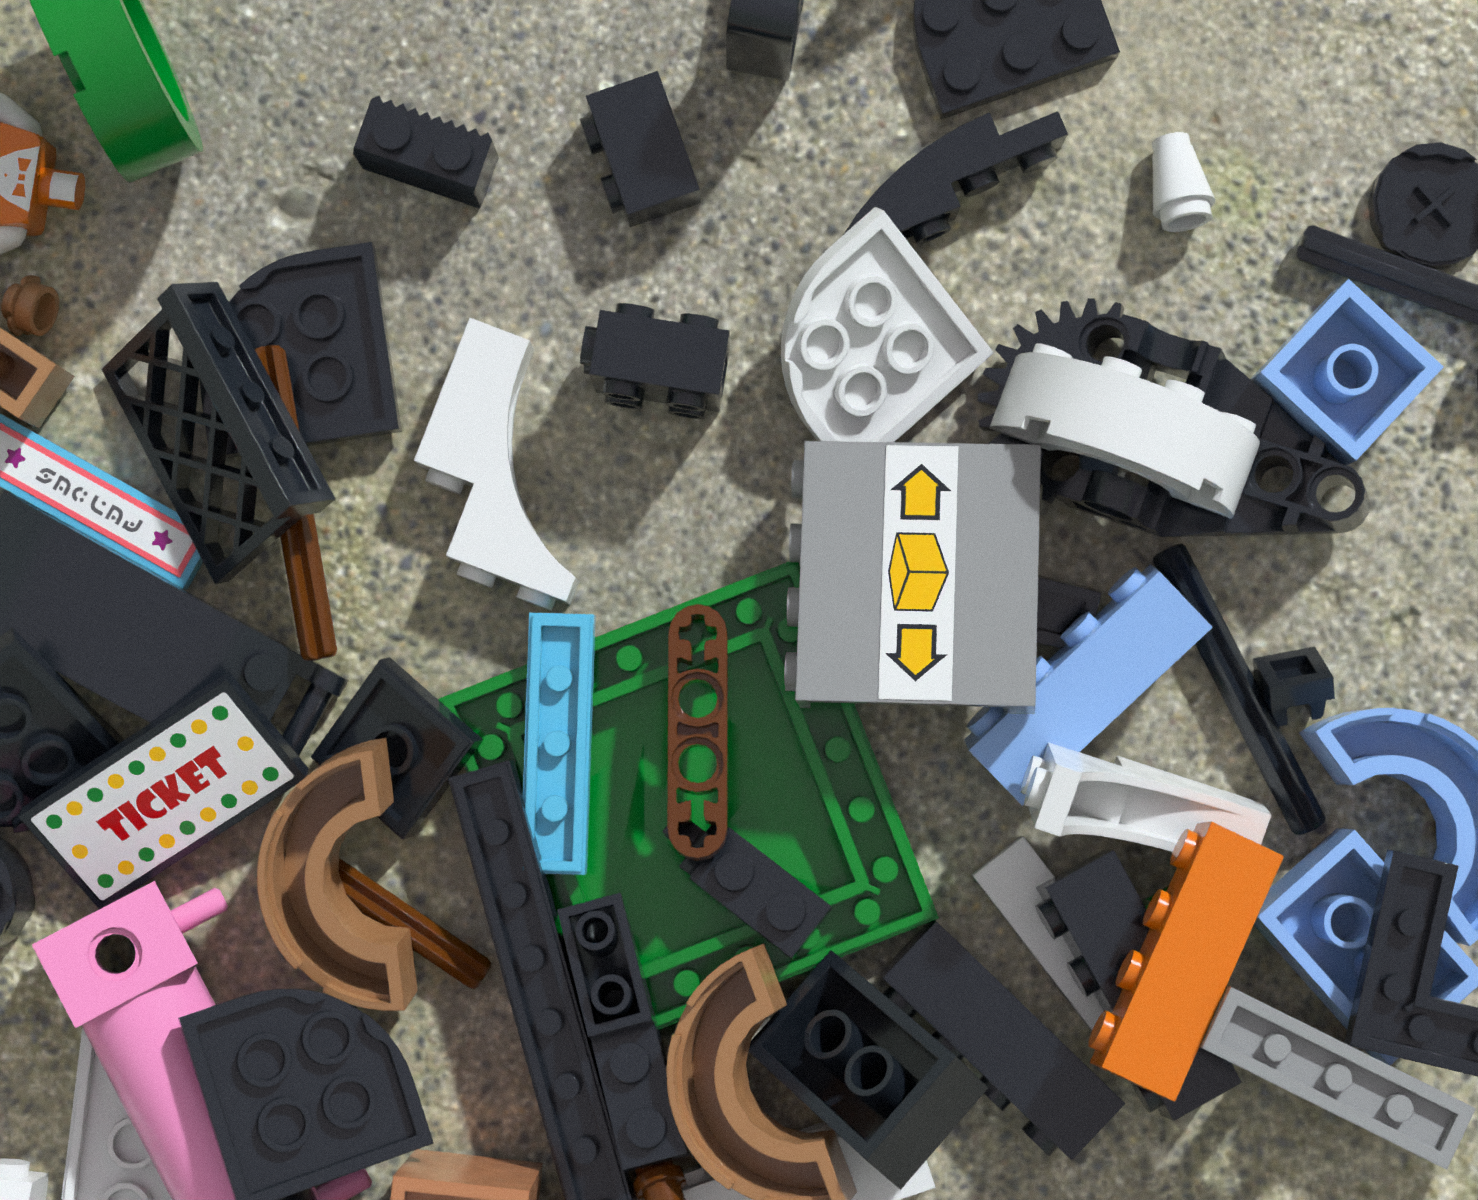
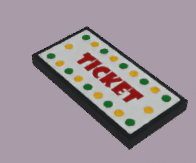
(164, 791)

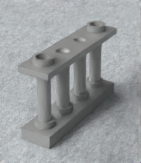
(1337, 1077)

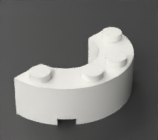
(1130, 424)

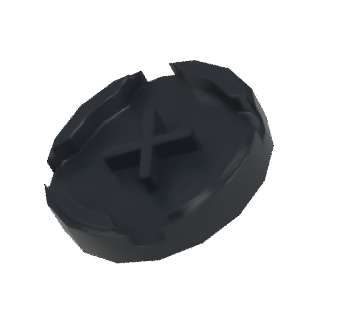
(1427, 205)

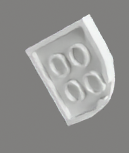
(873, 338)

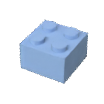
(1347, 372)

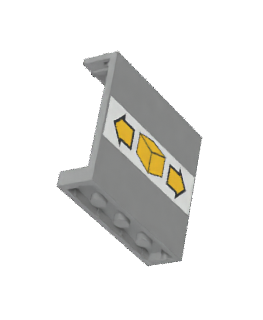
(915, 574)

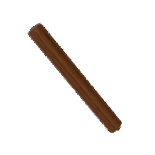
(301, 545)

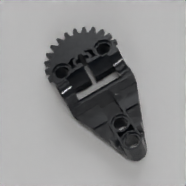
(1226, 389)

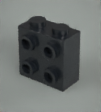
(657, 360)

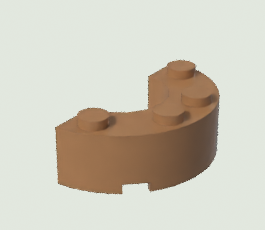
(304, 893)
(714, 1098)

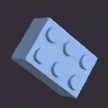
(1322, 923)

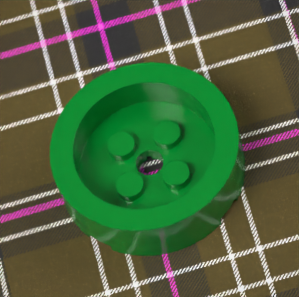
(122, 82)

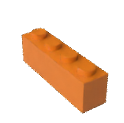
(1185, 958)

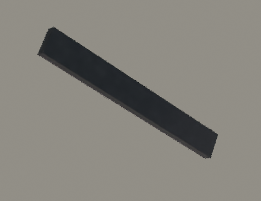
(539, 983)

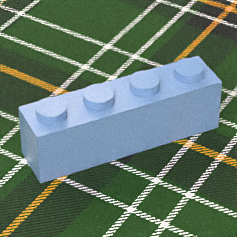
(1092, 677)

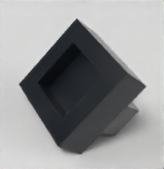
(1294, 680)

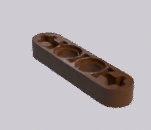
(691, 732)

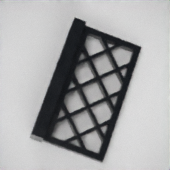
(242, 404)

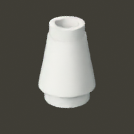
(1179, 184)

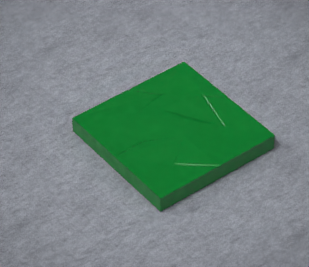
(796, 791)

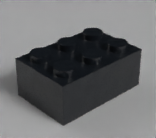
(867, 1069)

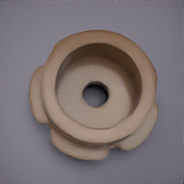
(30, 307)

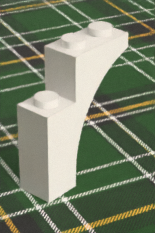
(472, 446)
(1129, 800)

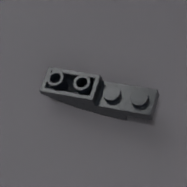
(969, 158)
(622, 1031)

